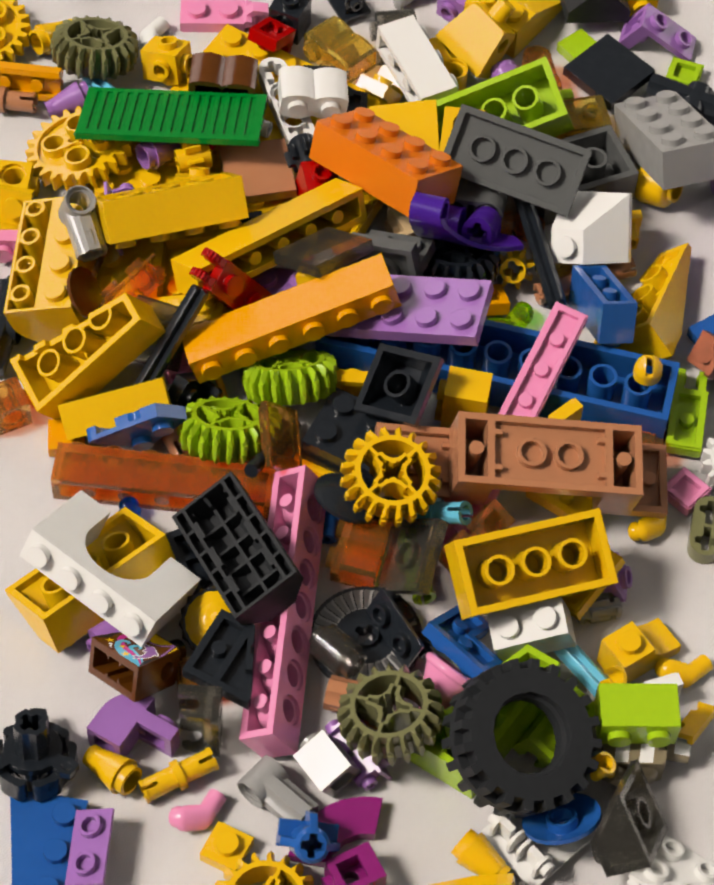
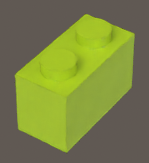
(637, 714)

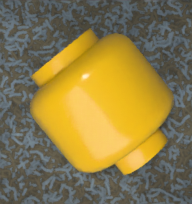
(652, 194)

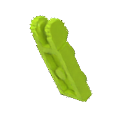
(687, 417)

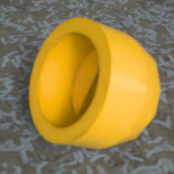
(639, 370)

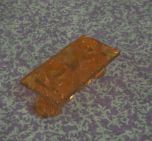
(141, 277)

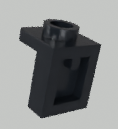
(187, 389)

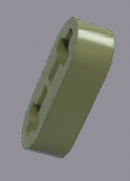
(698, 529)

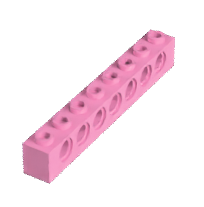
(283, 644)

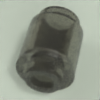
(337, 651)

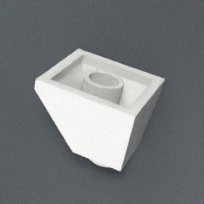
(595, 230)

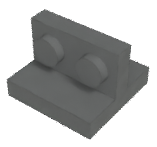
(401, 252)

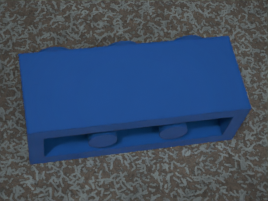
(606, 302)

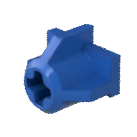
(308, 837)

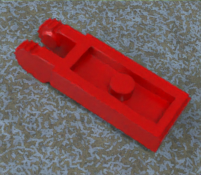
(228, 282)

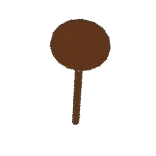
(84, 288)

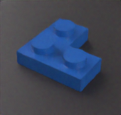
(461, 641)

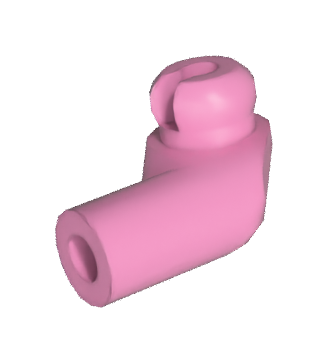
(200, 816)

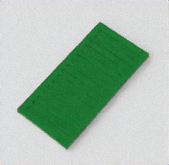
(172, 116)

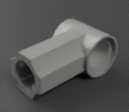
(82, 225)
(270, 787)

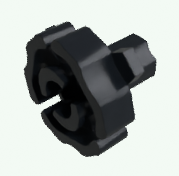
(35, 752)

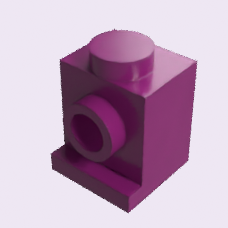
(355, 863)

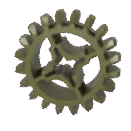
(94, 47)
(401, 731)

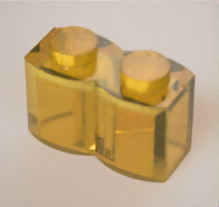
(337, 45)

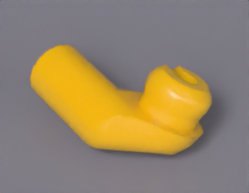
(647, 528)
(689, 673)

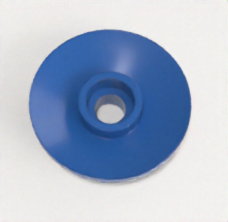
(565, 823)

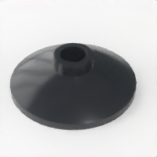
(331, 498)

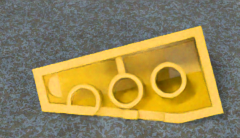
(661, 304)

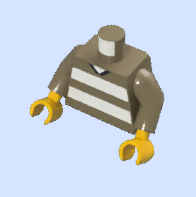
(615, 760)

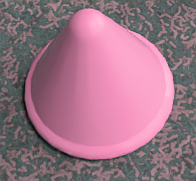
(445, 676)

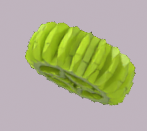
(291, 377)
(221, 430)

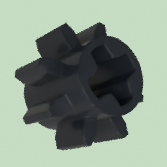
(299, 150)

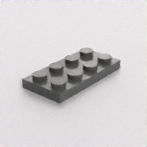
(517, 160)

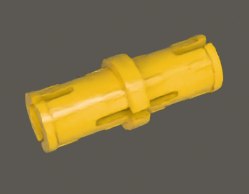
(178, 775)

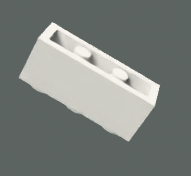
(414, 61)

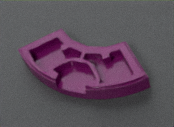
(356, 820)

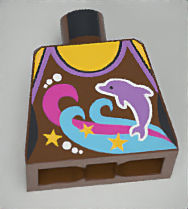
(134, 669)

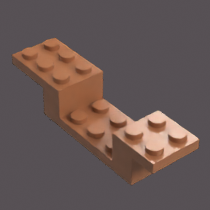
(545, 457)

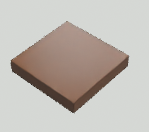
(262, 170)

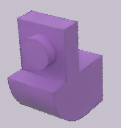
(124, 722)

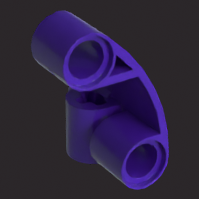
(438, 220)

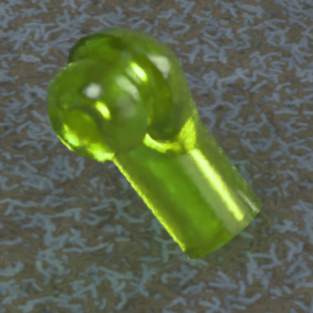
(519, 316)

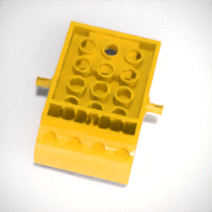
(44, 256)

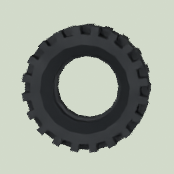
(476, 749)

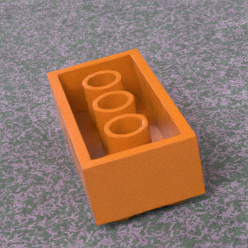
(383, 159)

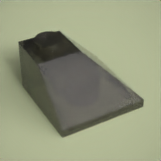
(630, 826)

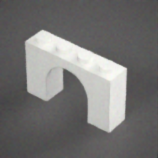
(131, 606)

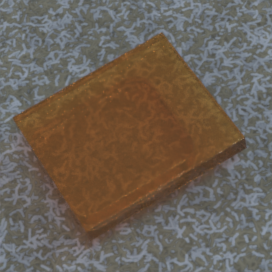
(279, 436)

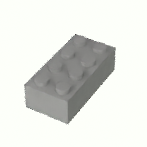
(666, 138)

